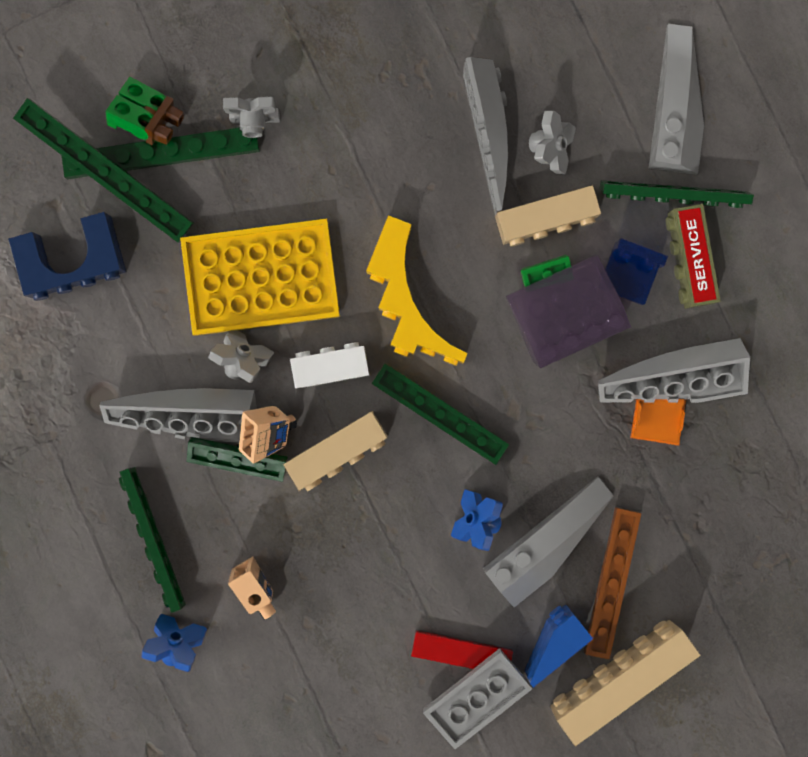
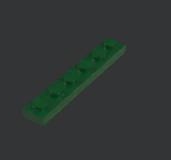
(685, 194)
(440, 414)
(149, 531)

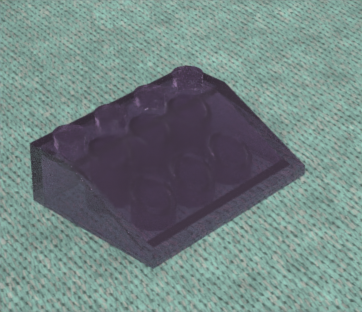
(568, 311)

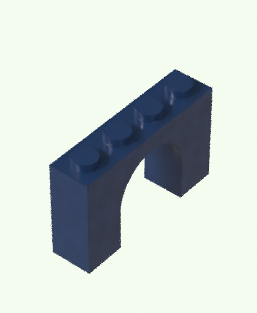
(102, 260)

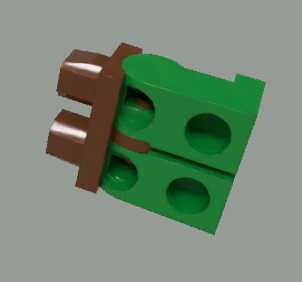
(144, 112)

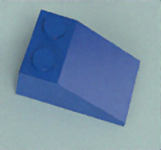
(558, 641)

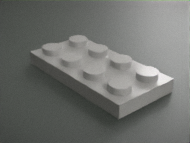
(477, 699)

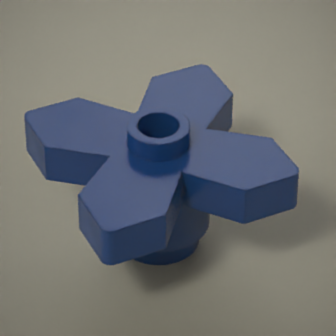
(480, 520)
(174, 644)

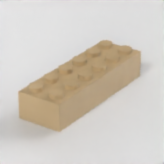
(623, 681)

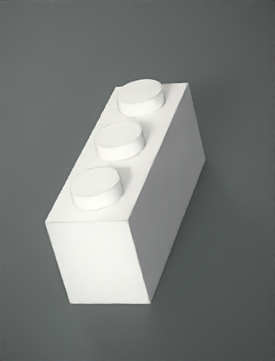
(329, 365)

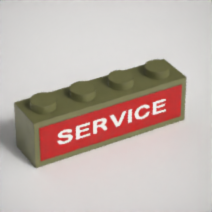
(693, 256)

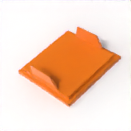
(658, 421)

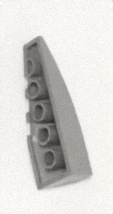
(679, 106)
(490, 123)
(689, 373)
(184, 412)
(546, 546)

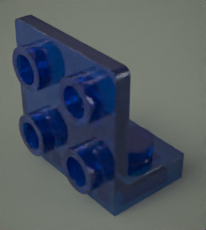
(633, 270)

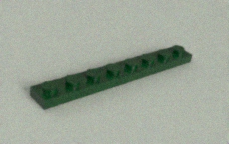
(179, 150)
(102, 170)

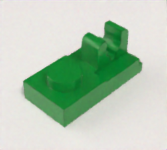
(543, 270)

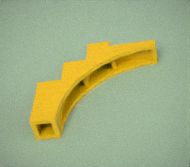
(389, 265)

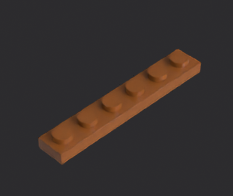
(612, 582)

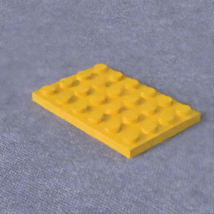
(260, 277)

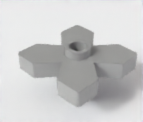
(252, 114)
(552, 142)
(239, 358)

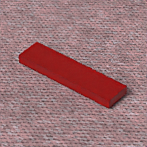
(452, 650)

